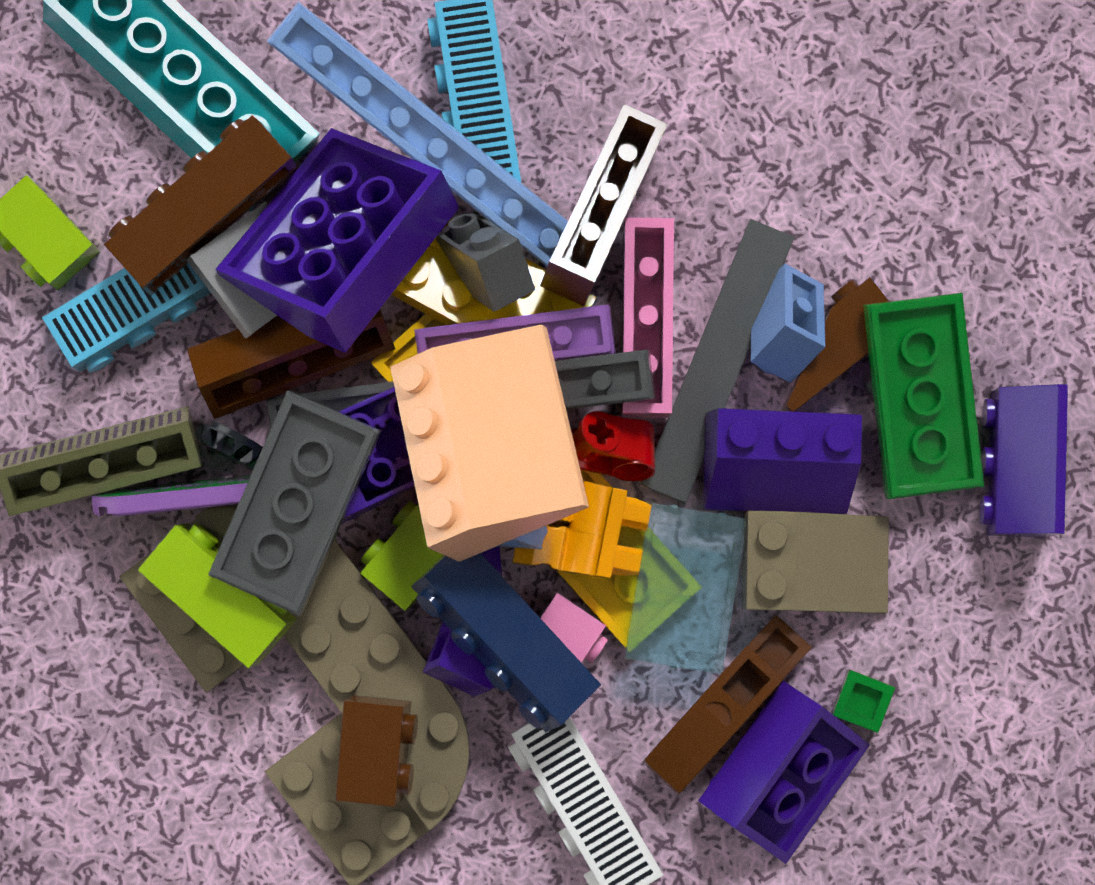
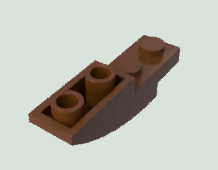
(726, 704)

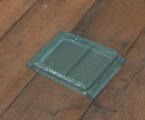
(685, 588)

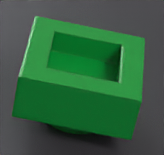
(862, 700)

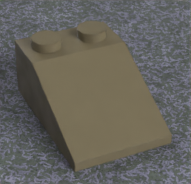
(815, 562)

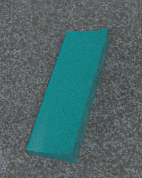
(175, 71)

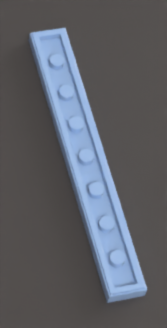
(418, 130)

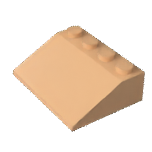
(488, 440)

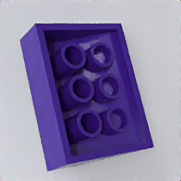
(340, 237)

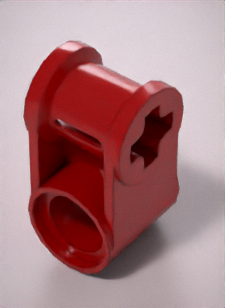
(615, 446)

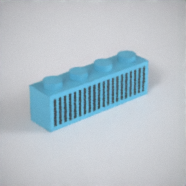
(474, 77)
(120, 314)

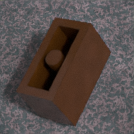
(375, 750)

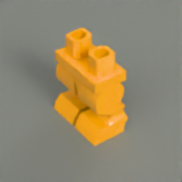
(592, 536)

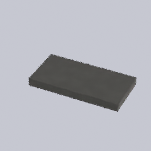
(294, 503)

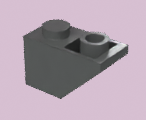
(486, 260)

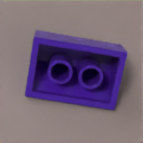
(780, 460)
(1025, 461)
(784, 772)

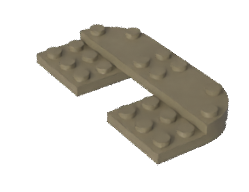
(350, 650)

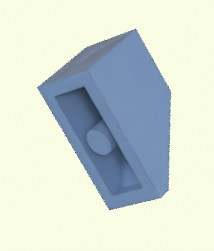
(789, 325)

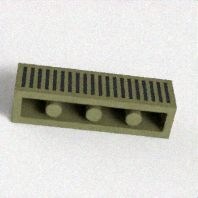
(99, 461)

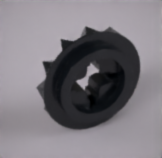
(229, 444)

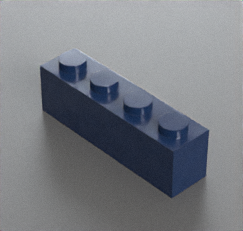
(506, 638)

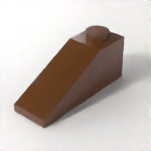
(844, 341)

